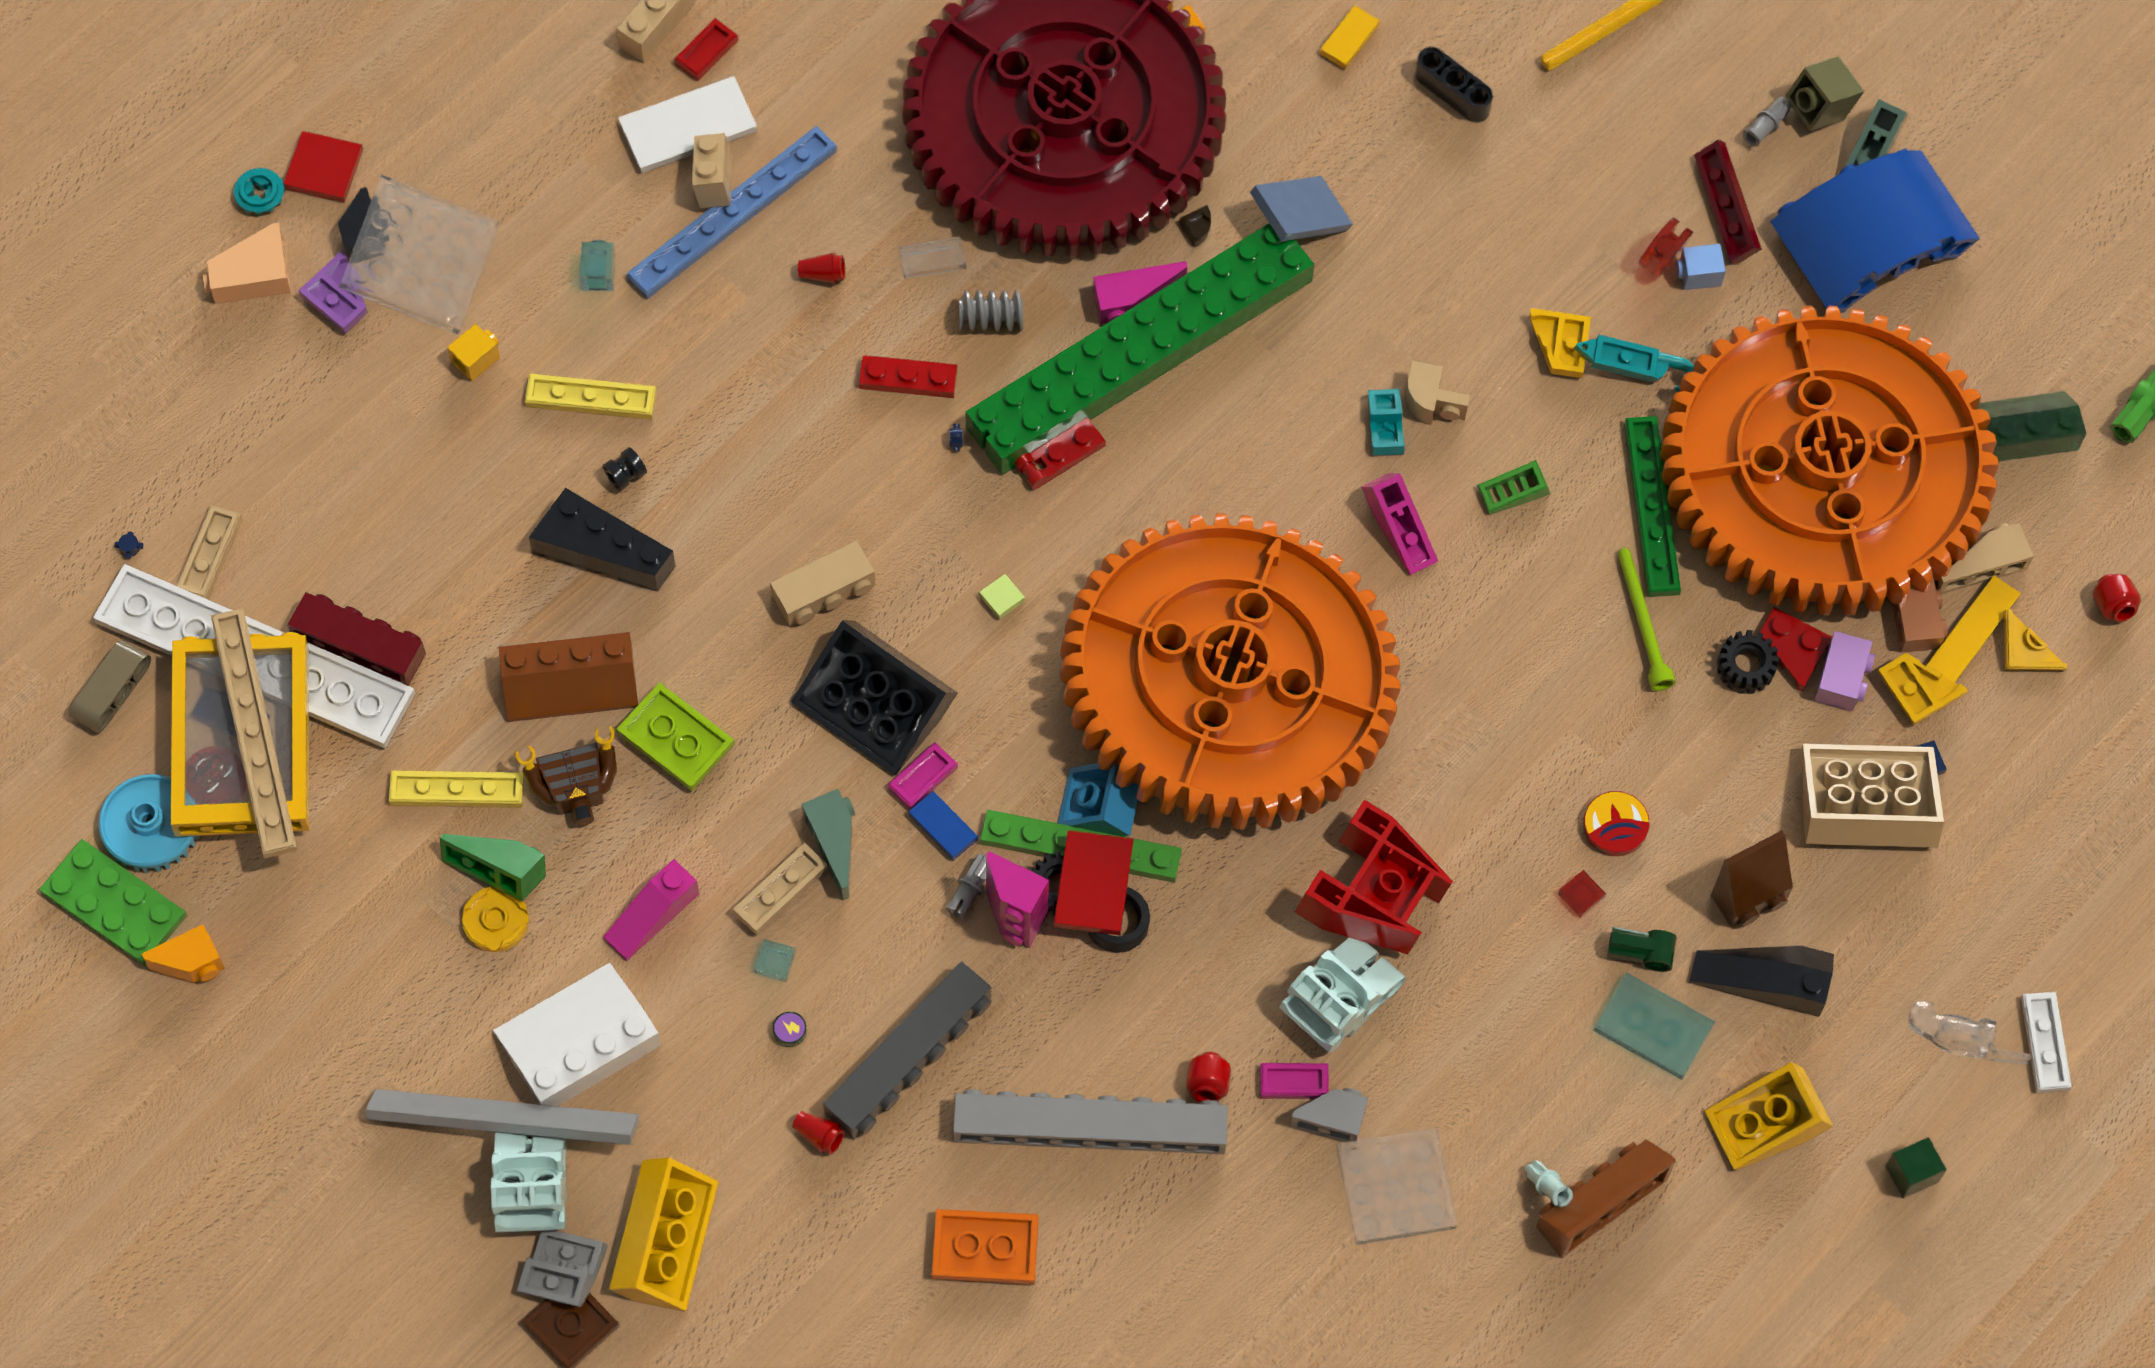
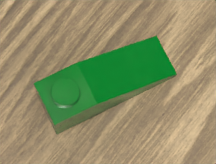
(498, 862)

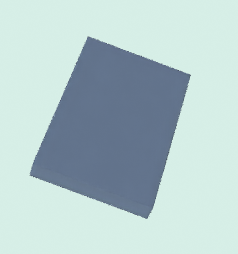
(1301, 208)

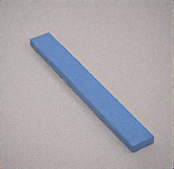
(722, 221)

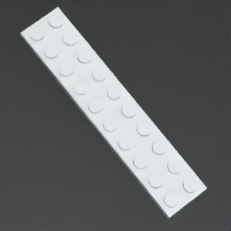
(338, 689)

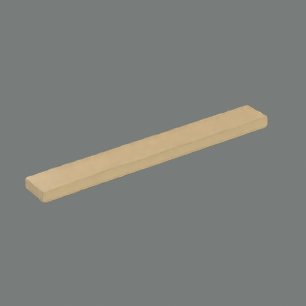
(253, 733)

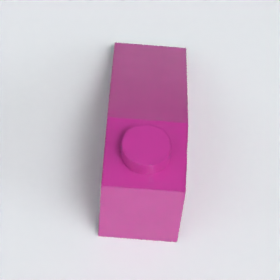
(1124, 290)
(1400, 521)
(652, 909)

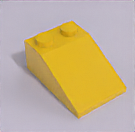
(1769, 1117)

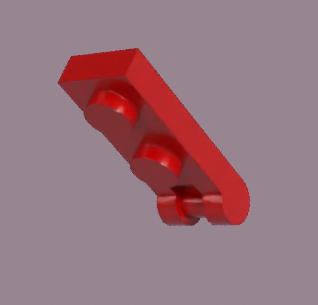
(1061, 453)

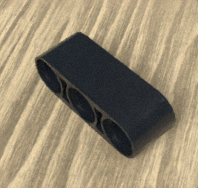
(1457, 97)

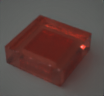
(1581, 893)

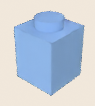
(1701, 267)

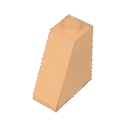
(250, 268)

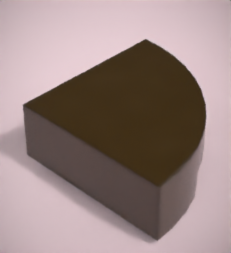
(1197, 225)

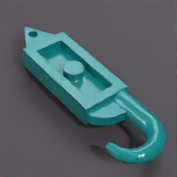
(1630, 359)

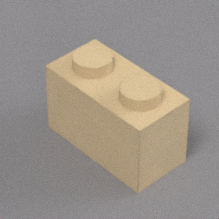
(712, 170)

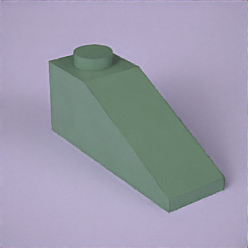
(1878, 133)
(831, 827)

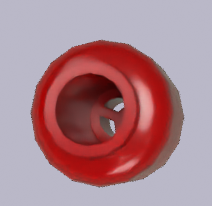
(2116, 597)
(1208, 1077)

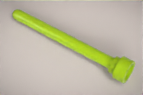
(1659, 676)

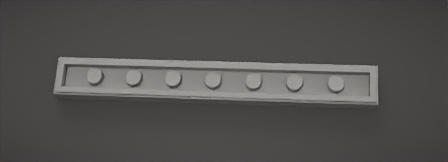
(503, 1116)

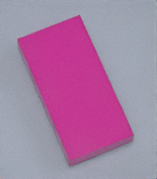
(922, 776)
(1293, 1080)

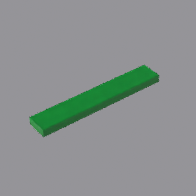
(1652, 507)

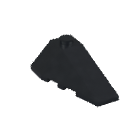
(1778, 976)

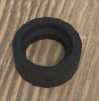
(1128, 942)

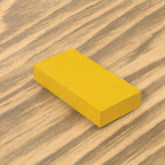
(1349, 37)

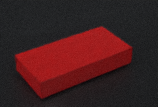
(706, 49)

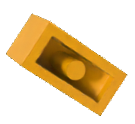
(186, 957)

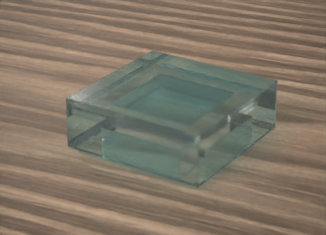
(774, 960)

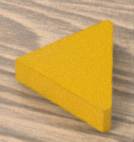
(2026, 649)

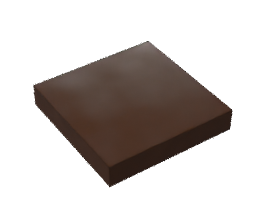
(570, 1330)

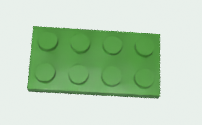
(112, 901)

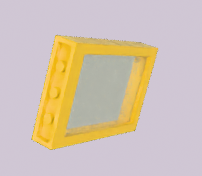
(206, 759)

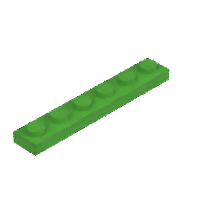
(1047, 837)

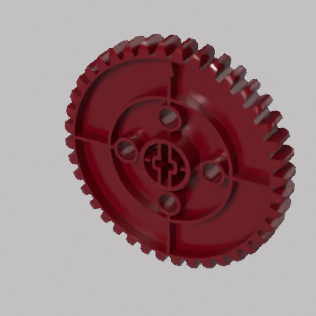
(1075, 187)

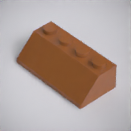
(568, 677)
(1605, 1196)

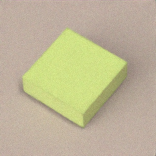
(1002, 596)

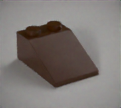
(1754, 881)

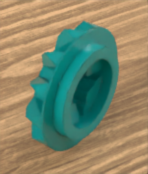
(263, 179)

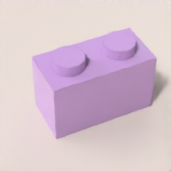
(1844, 671)

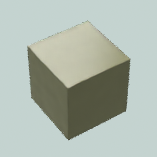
(1824, 93)

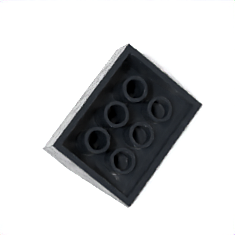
(873, 696)

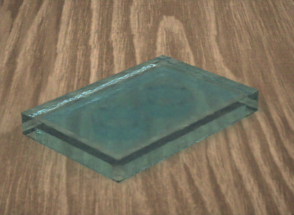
(1654, 1026)

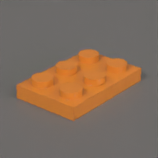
(985, 1246)

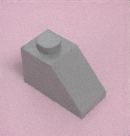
(1333, 1115)

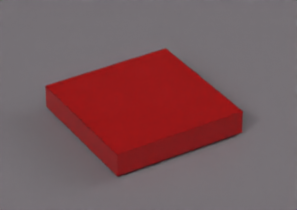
(323, 166)

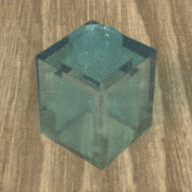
(597, 266)

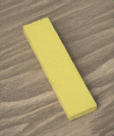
(590, 396)
(456, 789)

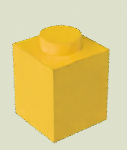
(474, 351)

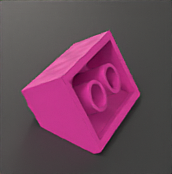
(1016, 899)

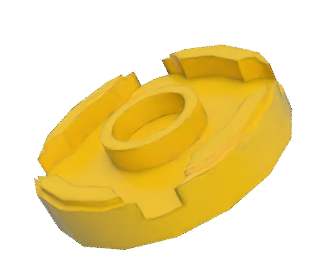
(494, 920)

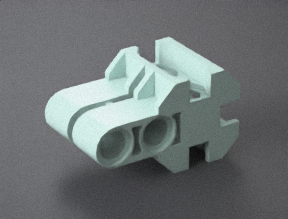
(1341, 992)
(528, 1183)

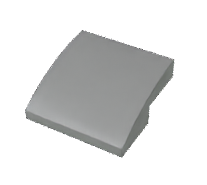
(562, 1267)

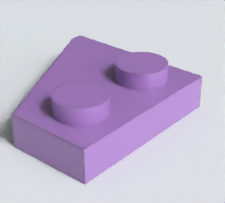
(335, 304)

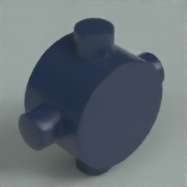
(956, 437)
(129, 545)

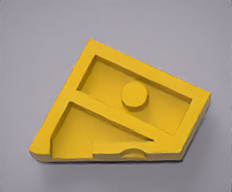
(1557, 338)
(1919, 688)

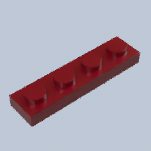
(1727, 202)

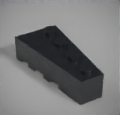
(595, 539)

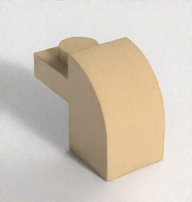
(1426, 398)

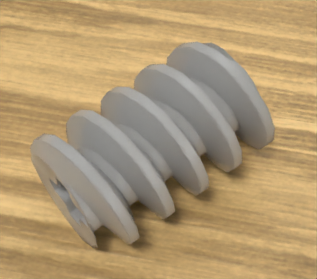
(991, 310)

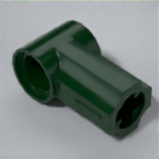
(1651, 949)

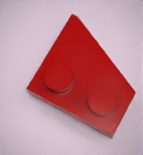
(1797, 645)

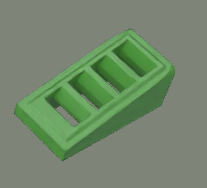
(1520, 473)

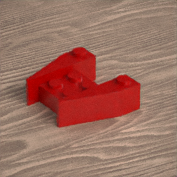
(1383, 890)

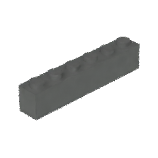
(908, 1050)

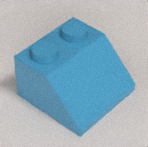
(1097, 802)

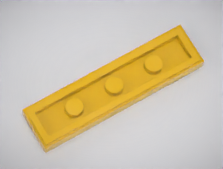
(1974, 629)

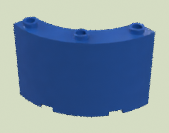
(1872, 225)

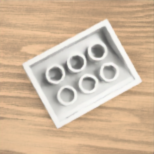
(578, 1037)

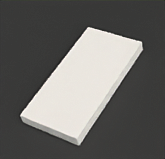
(668, 129)

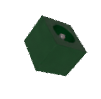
(1915, 1167)

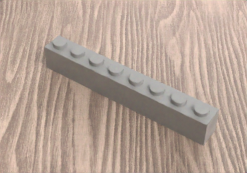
(1090, 1122)

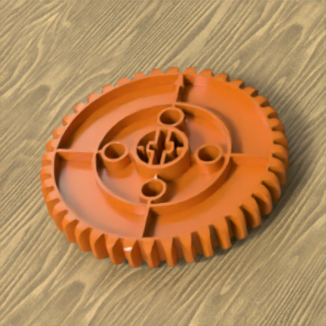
(1780, 527)
(1269, 744)

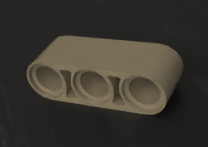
(110, 686)

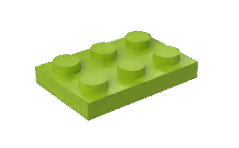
(675, 736)

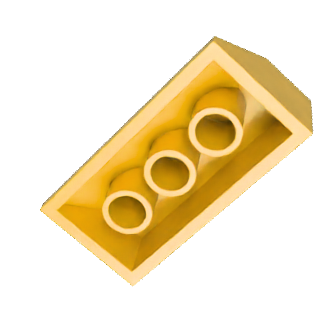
(664, 1234)

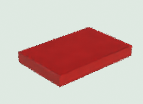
(1093, 882)

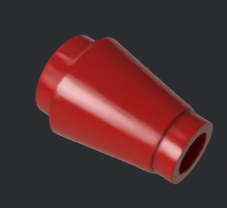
(823, 268)
(819, 1132)

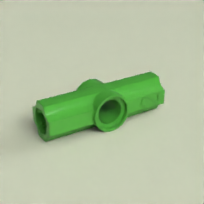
(2137, 412)

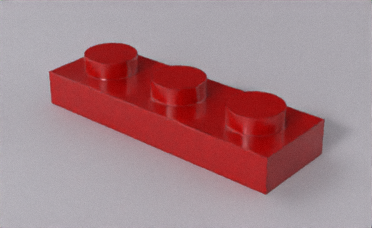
(908, 376)

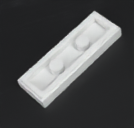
(2046, 1042)

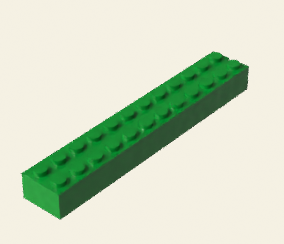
(1139, 346)

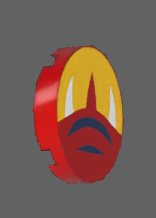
(1616, 823)

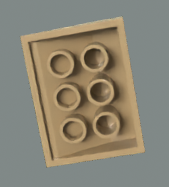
(1871, 795)

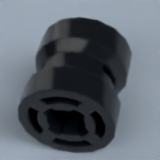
(624, 469)

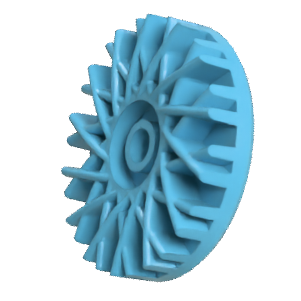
(125, 827)

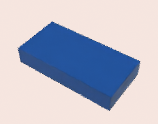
(943, 825)

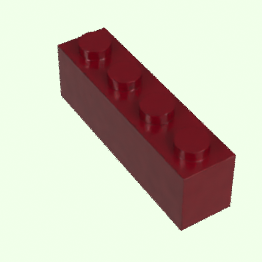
(358, 638)

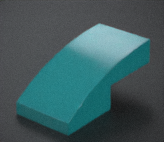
(1386, 422)

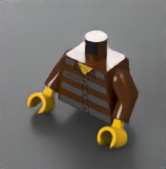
(573, 778)

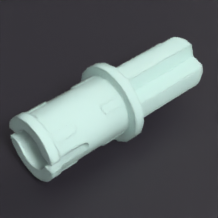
(1549, 1183)

